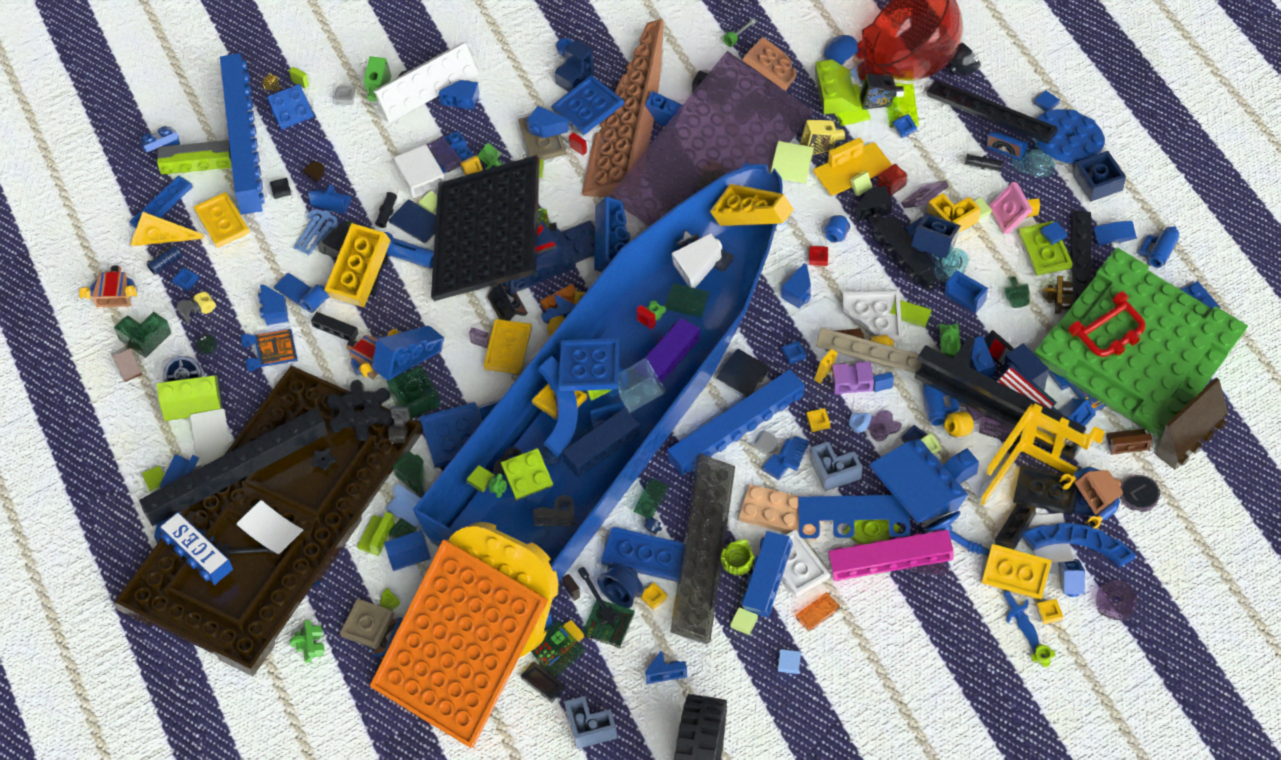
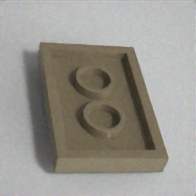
(542, 147)

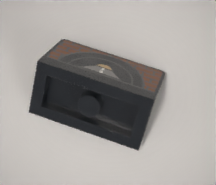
(506, 304)

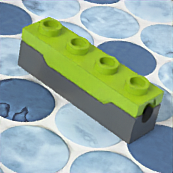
(194, 157)

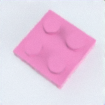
(1010, 208)

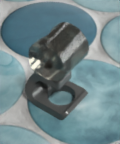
(398, 431)

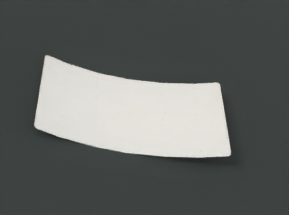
(209, 435)
(269, 527)
(1053, 552)

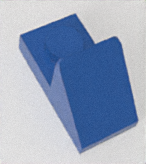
(564, 309)
(660, 672)

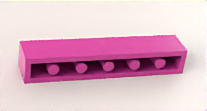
(891, 555)

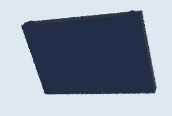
(415, 221)

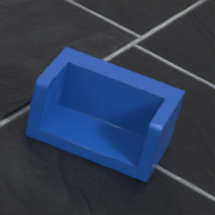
(966, 291)

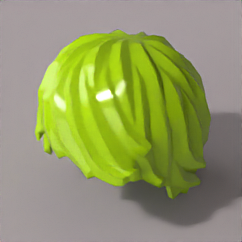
(737, 558)

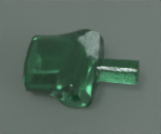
(1017, 293)

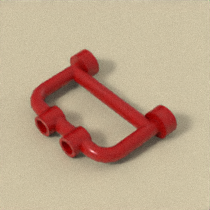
(1117, 346)

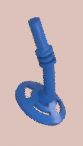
(945, 524)

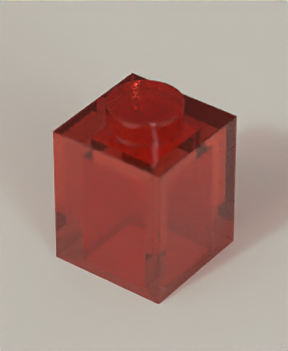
(893, 178)

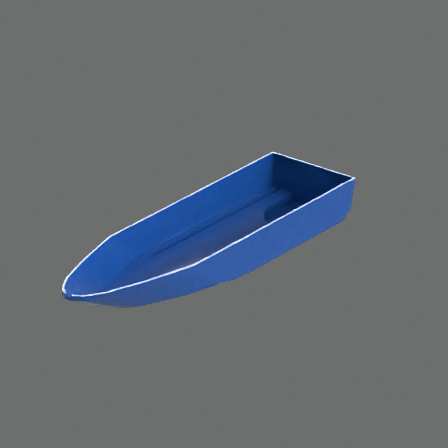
(633, 278)

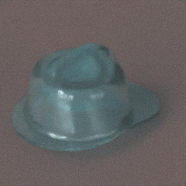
(1035, 163)
(955, 261)

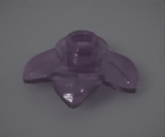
(883, 425)

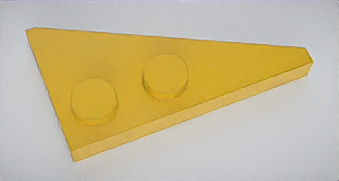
(157, 231)

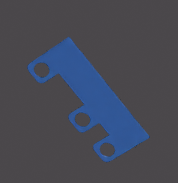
(850, 508)

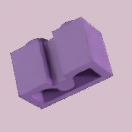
(852, 378)

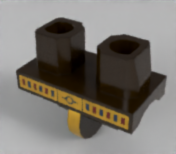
(1062, 287)

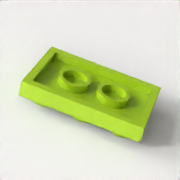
(1042, 255)

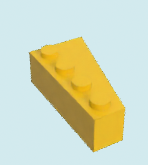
(750, 207)

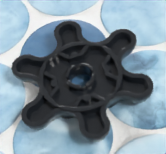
(359, 420)

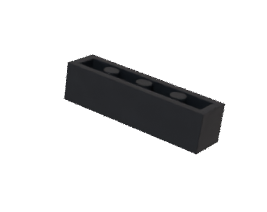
(334, 326)

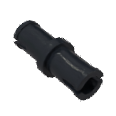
(983, 162)
(386, 210)

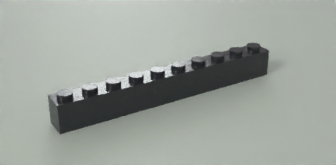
(233, 467)

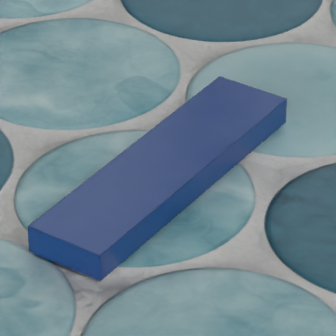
(164, 200)

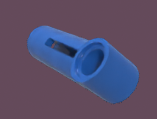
(410, 252)

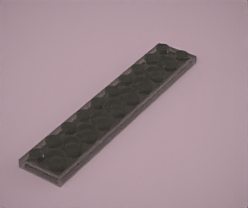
(702, 549)

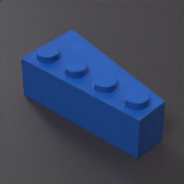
(609, 231)

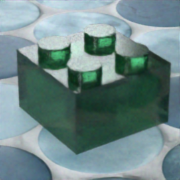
(414, 391)

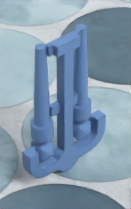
(313, 228)

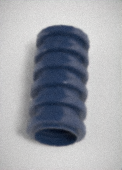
(164, 259)

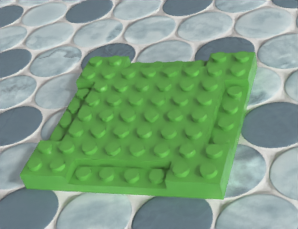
(1168, 365)

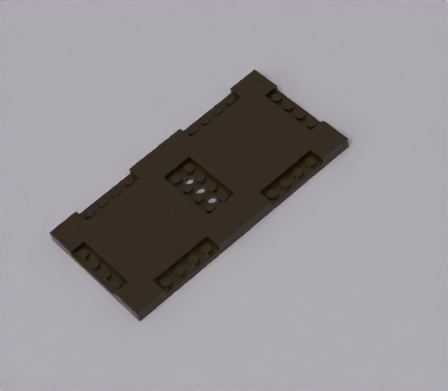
(261, 593)

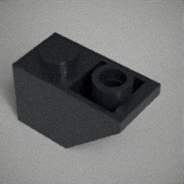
(874, 201)

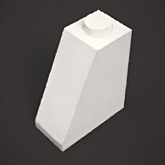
(697, 259)

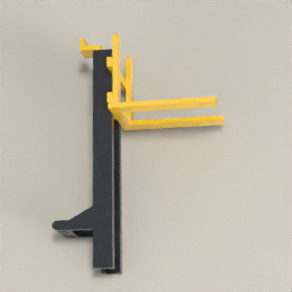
(1009, 408)

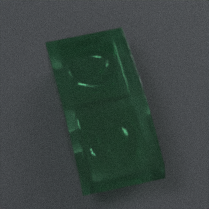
(651, 498)

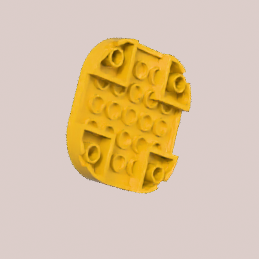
(516, 559)

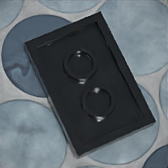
(1044, 490)

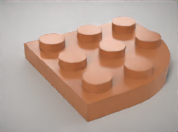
(771, 63)

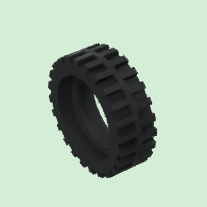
(701, 728)

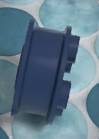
(620, 584)

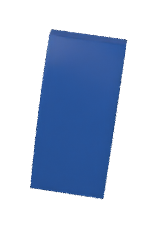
(1116, 231)

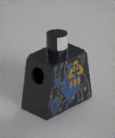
(879, 91)

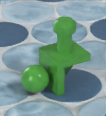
(490, 156)

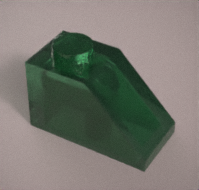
(411, 472)

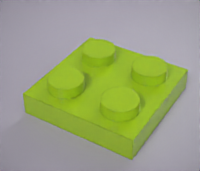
(526, 474)

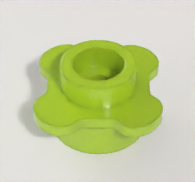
(1045, 650)

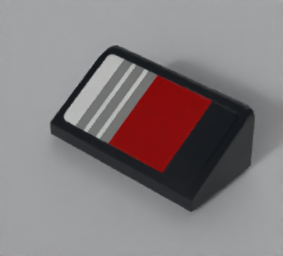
(998, 347)

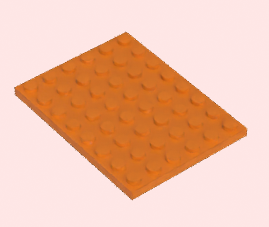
(458, 643)

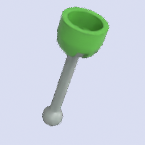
(731, 38)

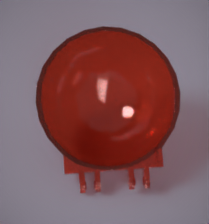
(911, 39)

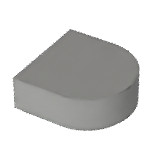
(767, 443)

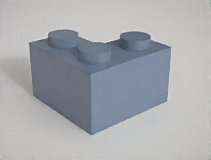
(834, 470)
(588, 728)

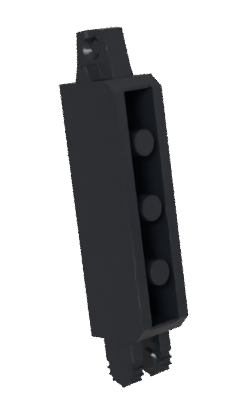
(898, 244)

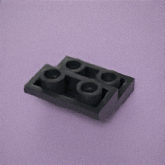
(743, 372)

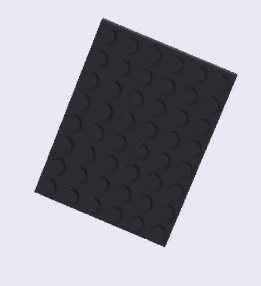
(486, 228)

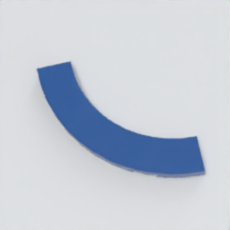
(566, 409)
(1079, 535)

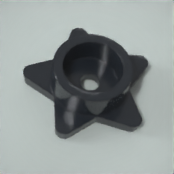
(687, 237)
(323, 464)

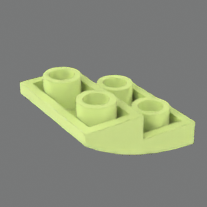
(793, 161)

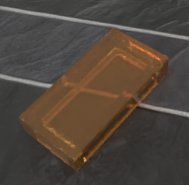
(817, 612)

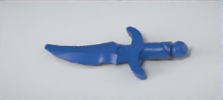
(1022, 619)

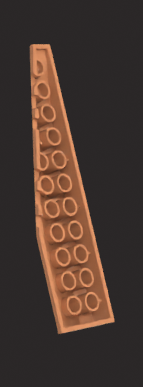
(627, 130)

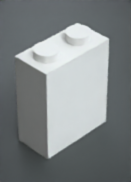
(419, 171)

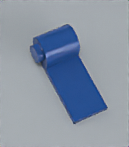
(301, 293)

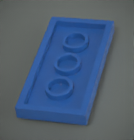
(644, 553)

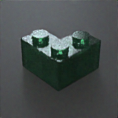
(145, 336)

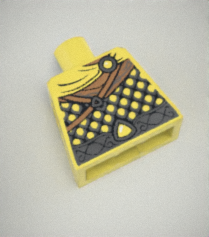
(821, 135)

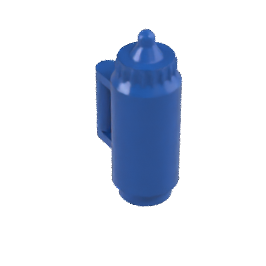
(1163, 246)
(935, 405)

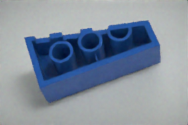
(405, 350)

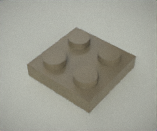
(367, 624)

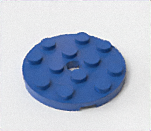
(1085, 137)

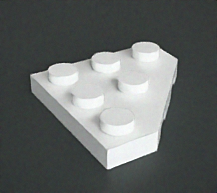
(873, 312)

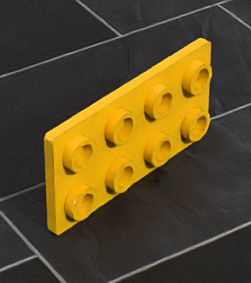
(848, 162)

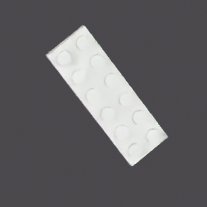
(425, 82)

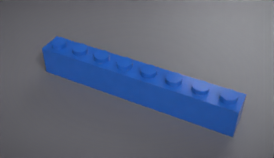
(736, 421)

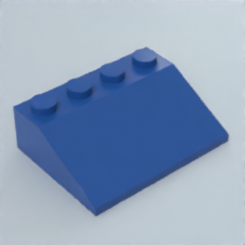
(919, 481)

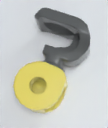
(202, 303)

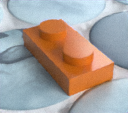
(566, 293)

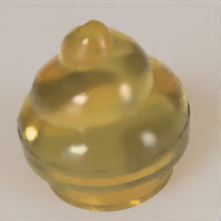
(271, 82)

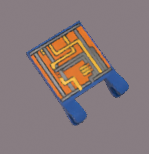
(271, 348)

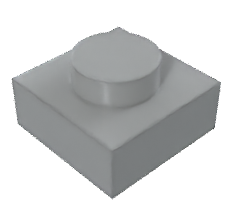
(345, 95)

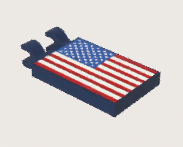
(1021, 383)

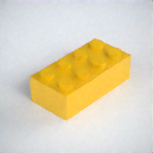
(357, 265)

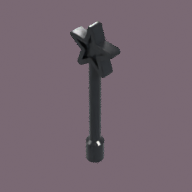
(226, 550)
(607, 615)

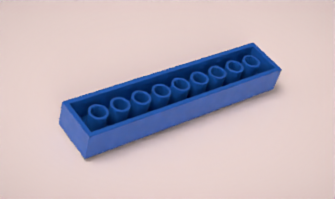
(241, 134)

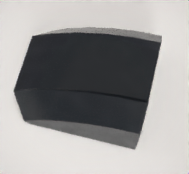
(333, 240)

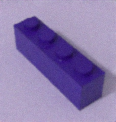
(673, 348)

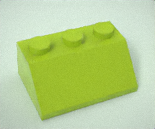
(835, 87)
(188, 397)

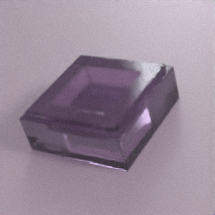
(479, 337)

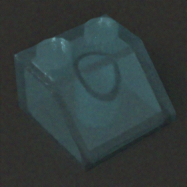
(639, 385)

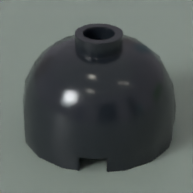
(963, 62)

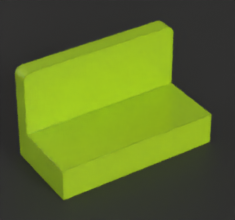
(376, 534)

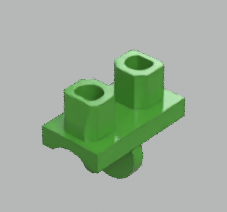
(949, 339)
(305, 640)

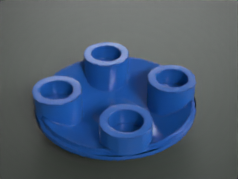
(841, 48)

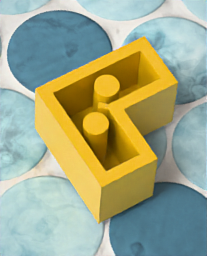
(963, 213)

